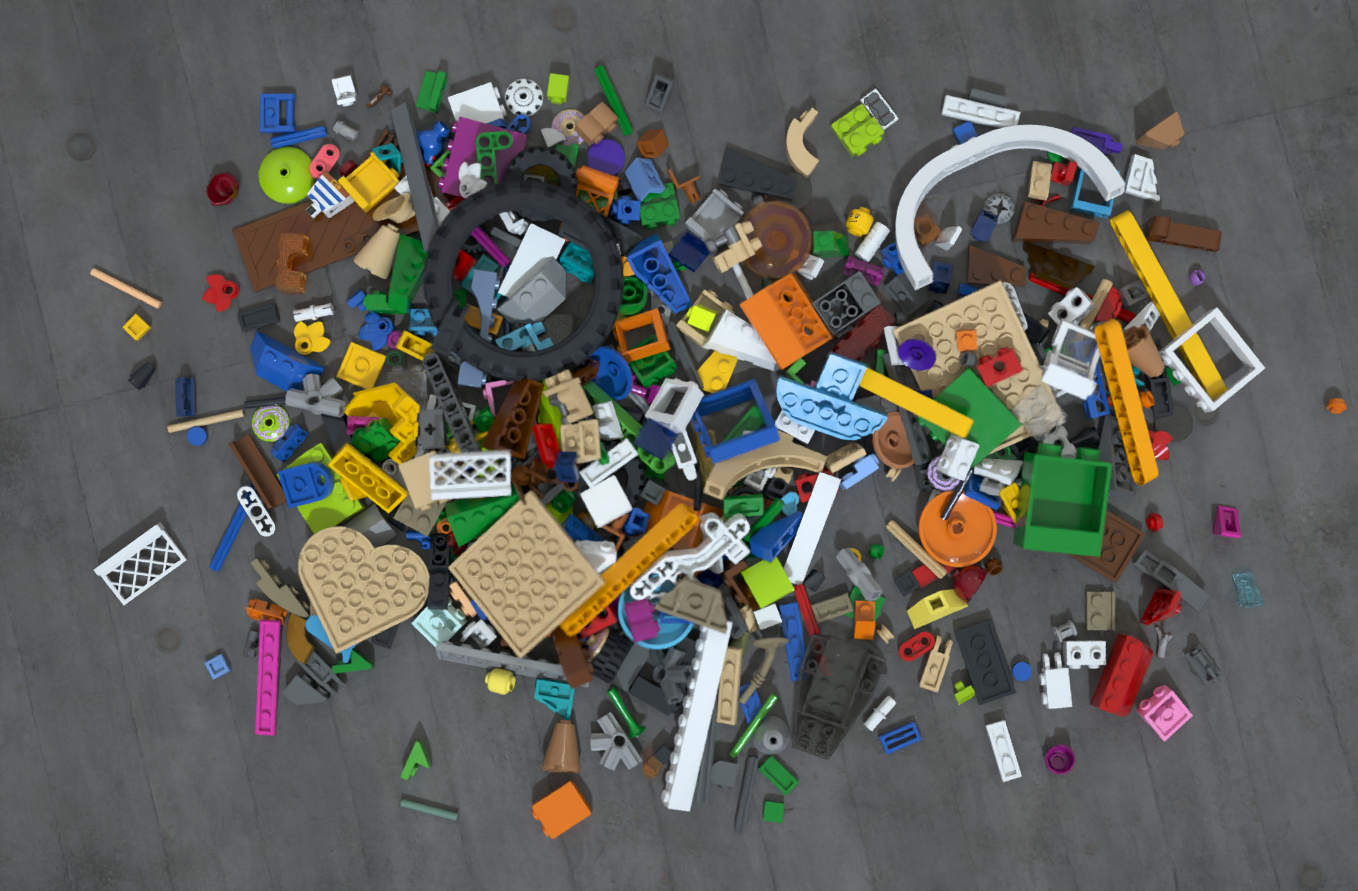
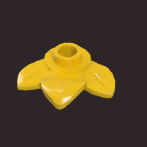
(312, 335)

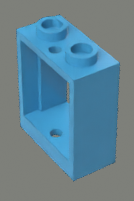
(1085, 207)

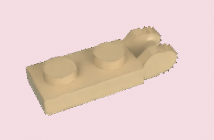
(935, 666)

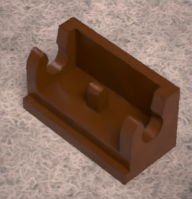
(585, 371)

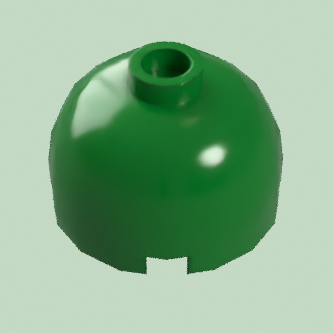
(634, 296)

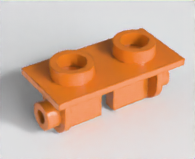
(259, 611)

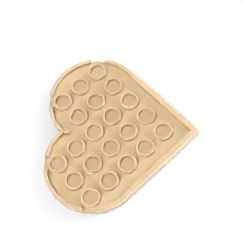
(360, 587)

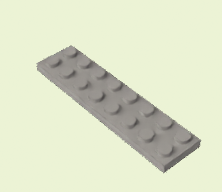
(504, 660)

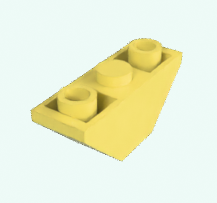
(935, 607)

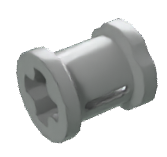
(1064, 631)

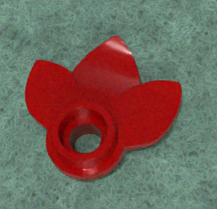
(218, 292)
(1158, 441)

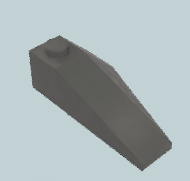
(1112, 451)

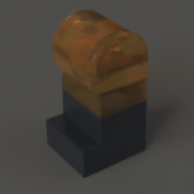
(657, 761)

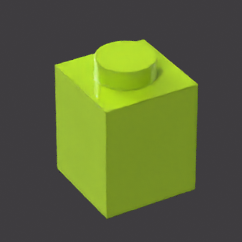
(558, 88)

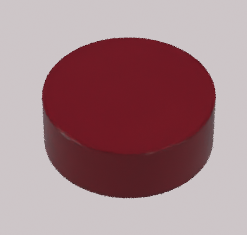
(347, 168)

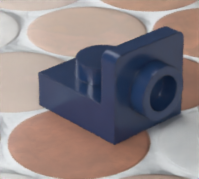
(941, 277)
(566, 466)

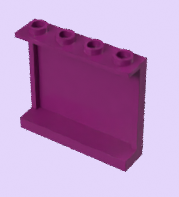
(463, 150)

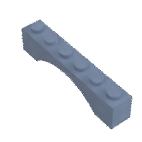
(483, 289)

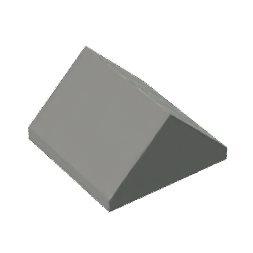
(373, 526)

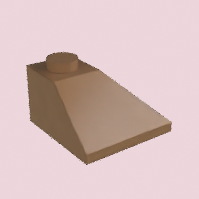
(1164, 134)

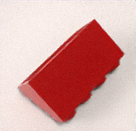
(1122, 675)

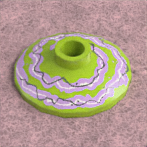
(279, 425)

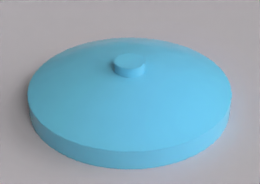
(669, 633)

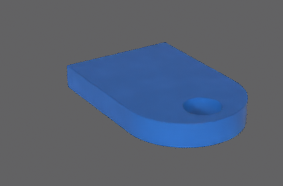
(303, 483)

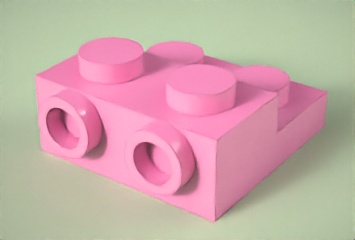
(1164, 712)

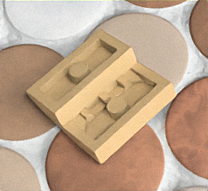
(582, 439)

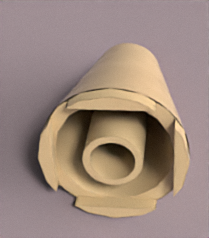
(379, 251)

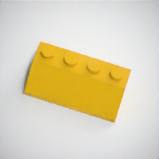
(368, 477)

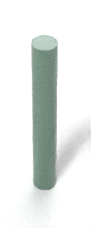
(429, 809)

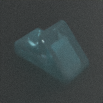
(1247, 590)

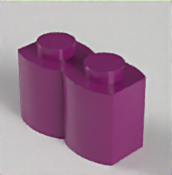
(641, 620)

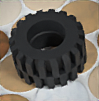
(611, 656)

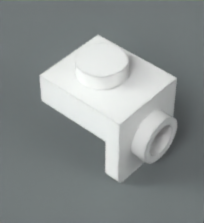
(344, 90)

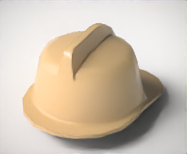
(396, 209)

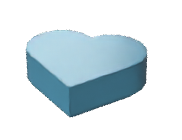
(790, 500)

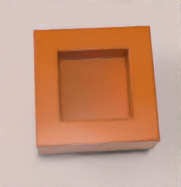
(966, 340)

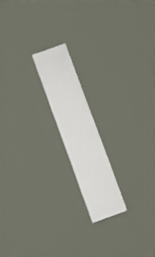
(811, 527)

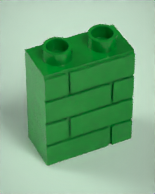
(1062, 501)

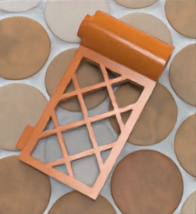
(597, 183)

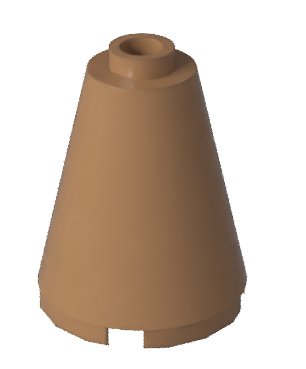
(1143, 351)
(562, 750)

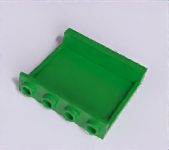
(978, 402)

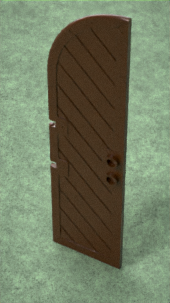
(328, 238)

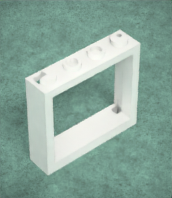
(1234, 341)

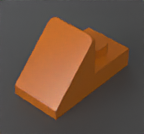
(864, 620)

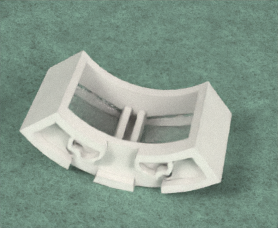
(1072, 359)

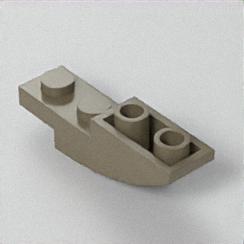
(284, 596)

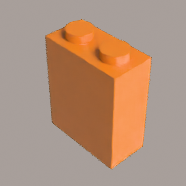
(561, 809)

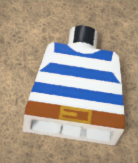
(327, 197)

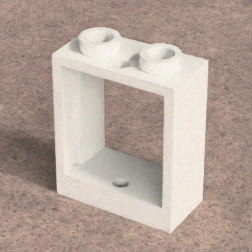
(685, 409)

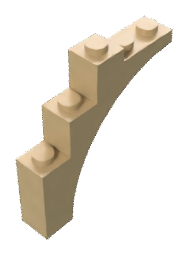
(777, 454)

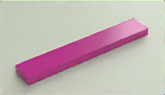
(268, 677)

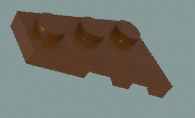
(988, 268)

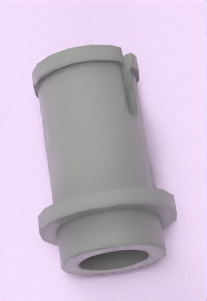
(345, 130)

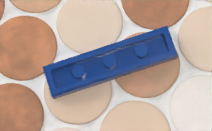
(793, 630)

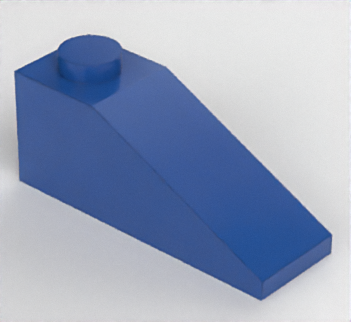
(774, 537)

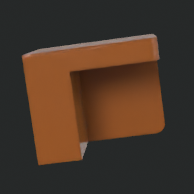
(652, 143)

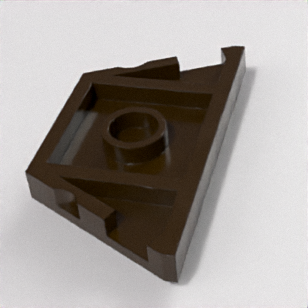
(1056, 267)

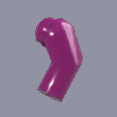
(637, 389)

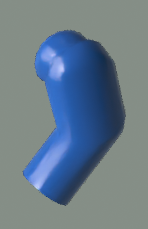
(424, 540)

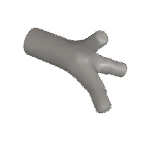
(1162, 642)

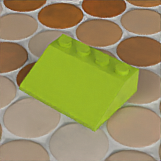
(337, 506)

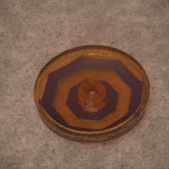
(783, 236)

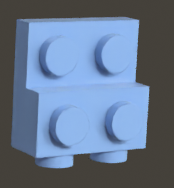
(862, 468)

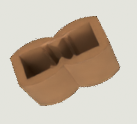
(596, 124)

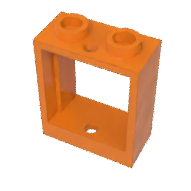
(636, 322)

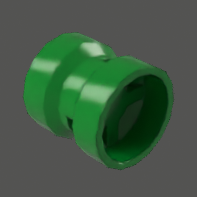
(564, 500)

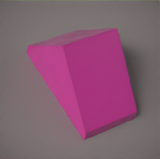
(1227, 522)

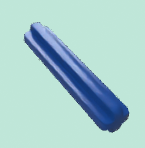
(299, 136)

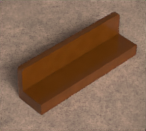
(259, 471)

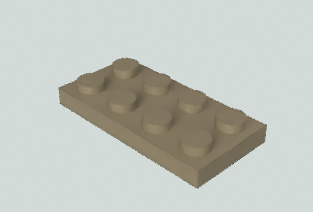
(421, 520)

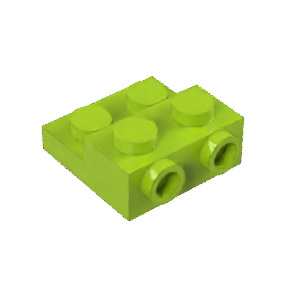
(858, 130)

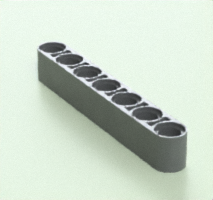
(451, 402)

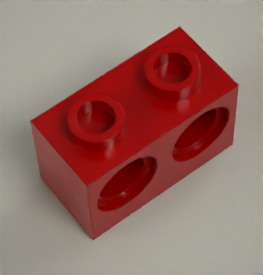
(803, 497)
(600, 622)

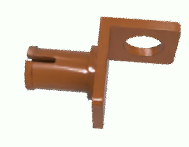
(688, 187)
(615, 527)

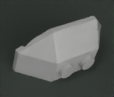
(536, 296)

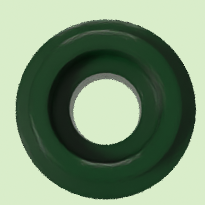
(389, 358)

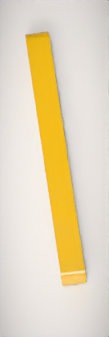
(1167, 303)

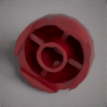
(968, 581)

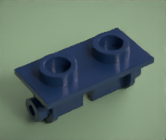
(185, 396)

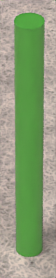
(753, 725)

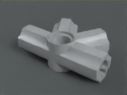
(313, 392)
(859, 574)
(606, 742)

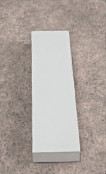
(979, 112)

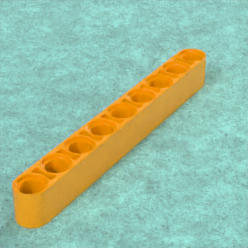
(1126, 401)
(632, 565)

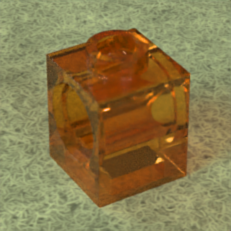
(934, 231)

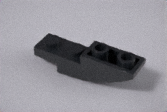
(439, 572)

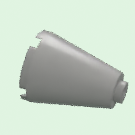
(771, 727)

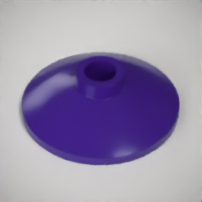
(917, 354)

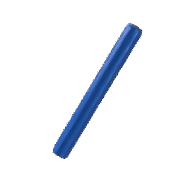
(231, 533)

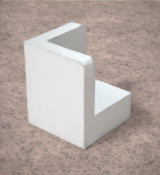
(767, 616)

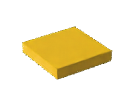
(361, 366)

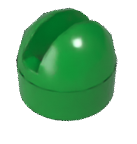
(876, 551)

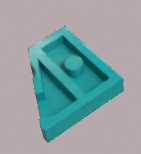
(556, 695)

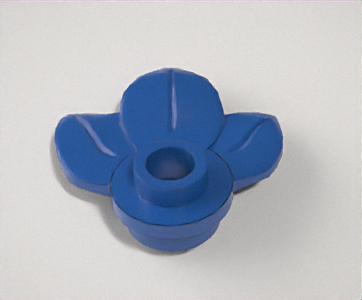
(374, 332)

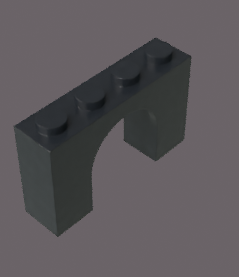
(652, 693)

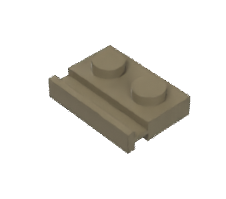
(1099, 610)

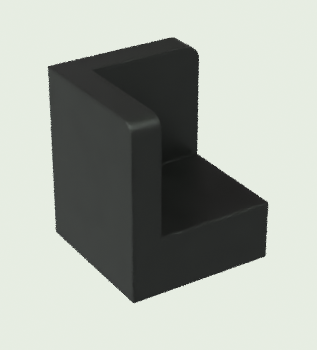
(654, 490)

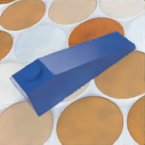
(656, 270)

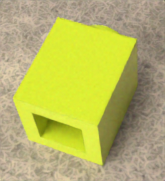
(701, 317)

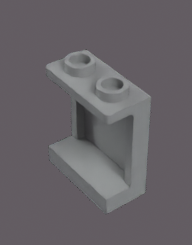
(714, 216)

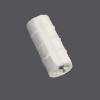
(872, 242)

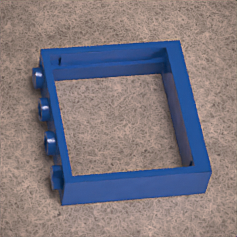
(742, 444)

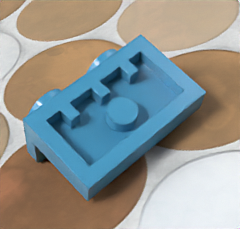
(421, 322)

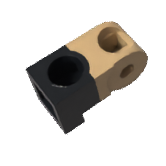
(779, 483)

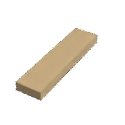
(729, 686)

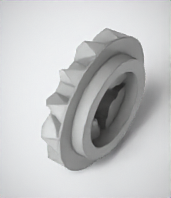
(1007, 204)

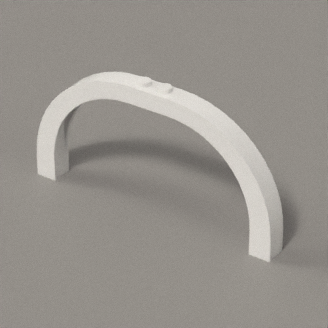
(1040, 137)

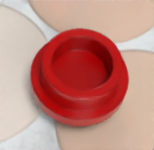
(1154, 522)

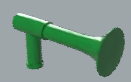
(635, 729)

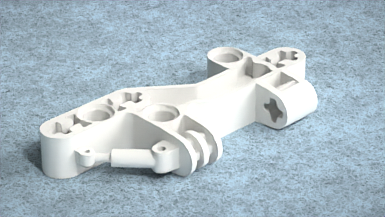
(687, 561)

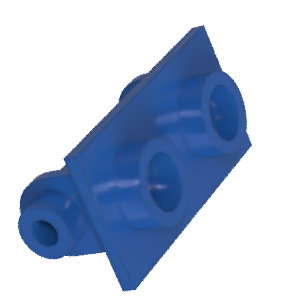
(284, 449)

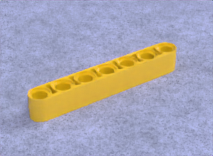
(916, 402)

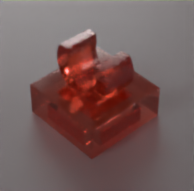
(452, 542)

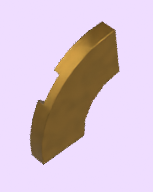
(297, 638)

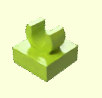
(963, 693)

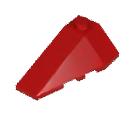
(1162, 606)

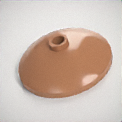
(897, 451)

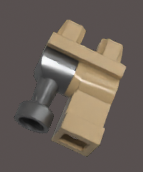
(738, 246)
(568, 397)

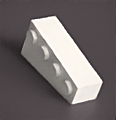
(739, 339)

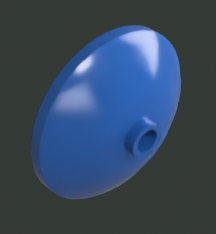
(613, 374)

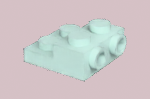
(440, 624)

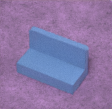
(644, 178)

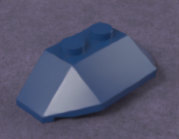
(280, 363)

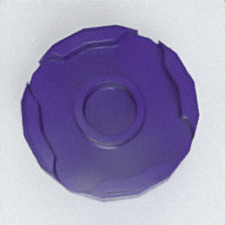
(606, 157)

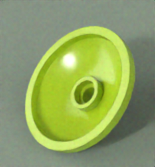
(297, 181)

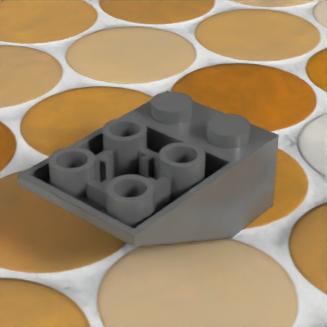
(846, 302)

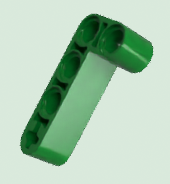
(490, 152)

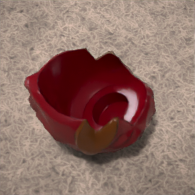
(222, 189)

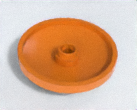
(963, 536)

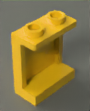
(370, 182)

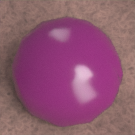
(1060, 759)

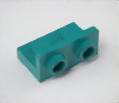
(578, 262)

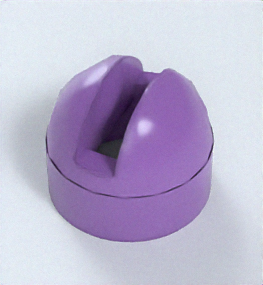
(1193, 278)

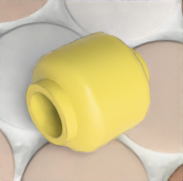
(500, 681)

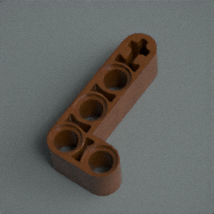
(1166, 232)

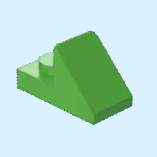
(418, 755)

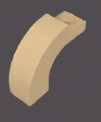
(797, 155)

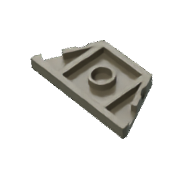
(695, 604)

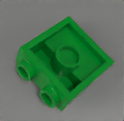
(660, 208)
(378, 304)
(653, 367)
(375, 439)

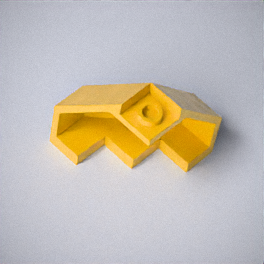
(398, 409)

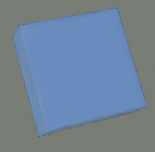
(217, 666)

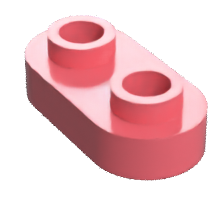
(323, 160)

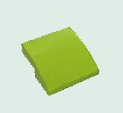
(767, 582)

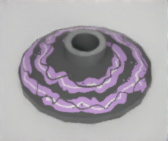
(938, 480)

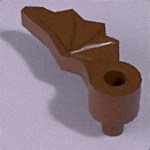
(384, 90)

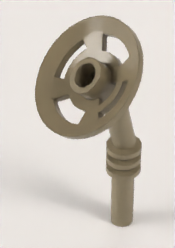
(770, 646)

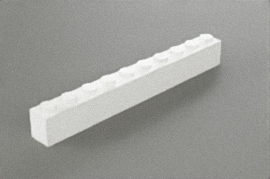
(695, 718)

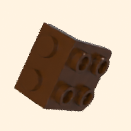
(729, 573)

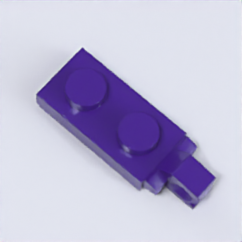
(1101, 141)

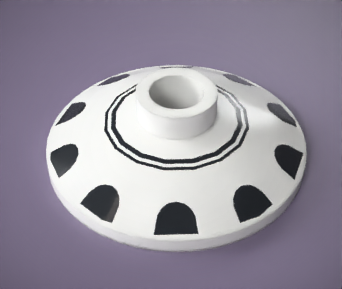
(526, 106)

